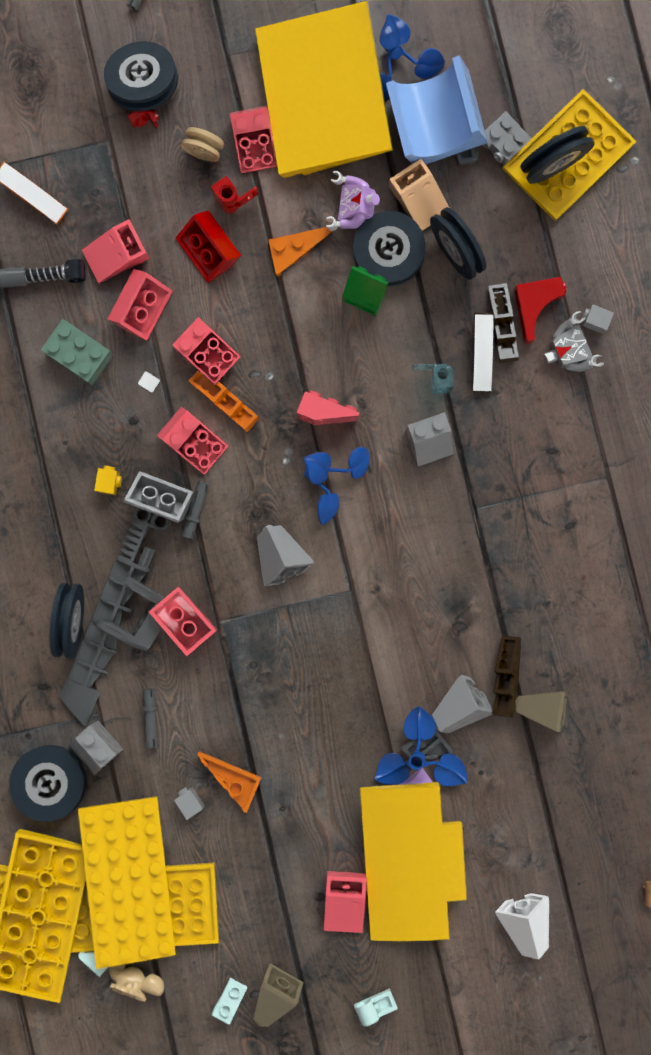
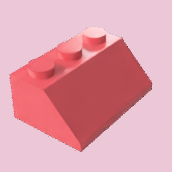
(140, 304)

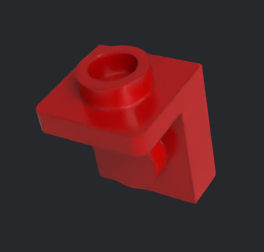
(140, 118)

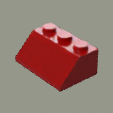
(207, 246)

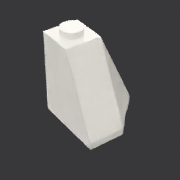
(527, 923)

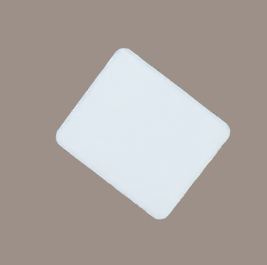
(148, 381)

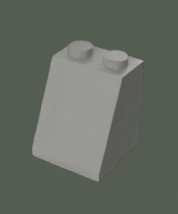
(430, 439)
(95, 747)

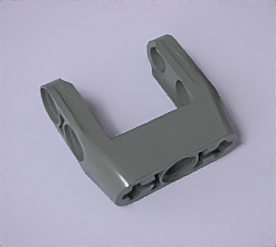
(146, 628)

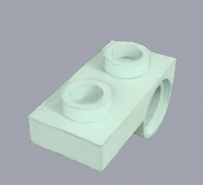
(229, 1001)
(375, 1006)

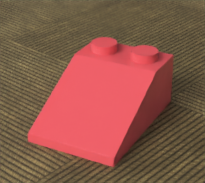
(183, 621)

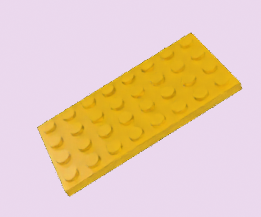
(126, 882)
(191, 906)

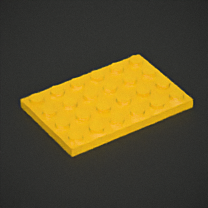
(565, 188)

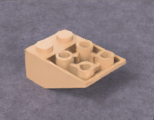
(418, 193)

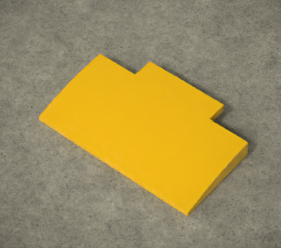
(410, 862)
(39, 913)

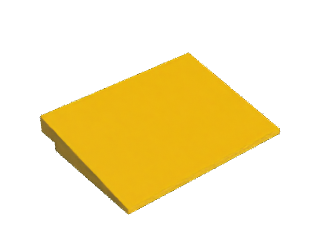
(323, 90)

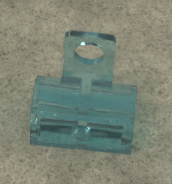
(438, 385)

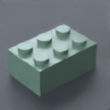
(77, 352)

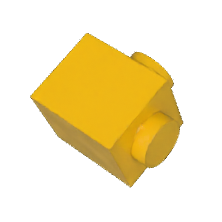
(108, 480)

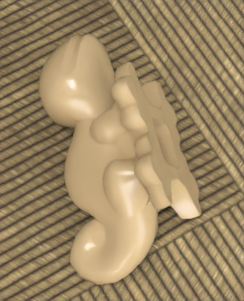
(132, 982)

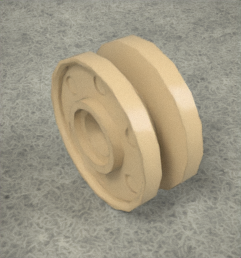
(202, 144)

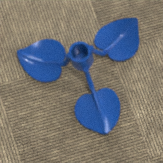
(392, 36)
(317, 471)
(419, 726)

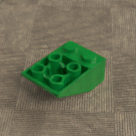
(365, 290)

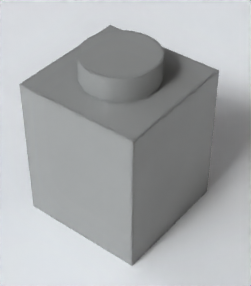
(597, 318)
(188, 802)

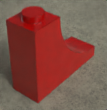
(534, 297)

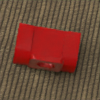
(227, 197)

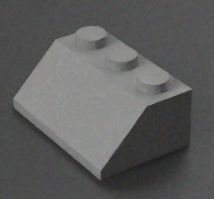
(159, 497)

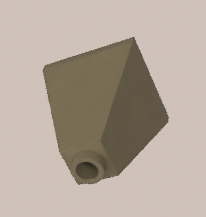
(544, 708)
(276, 996)

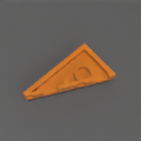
(290, 248)
(238, 782)

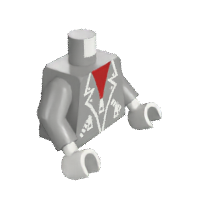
(571, 348)

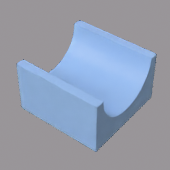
(438, 115)

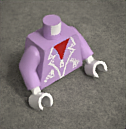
(355, 204)

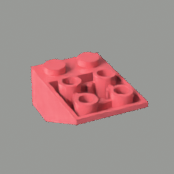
(253, 139)
(115, 252)
(206, 351)
(322, 411)
(192, 440)
(345, 902)

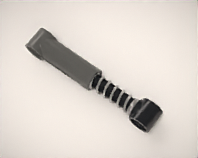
(72, 271)

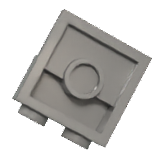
(505, 138)

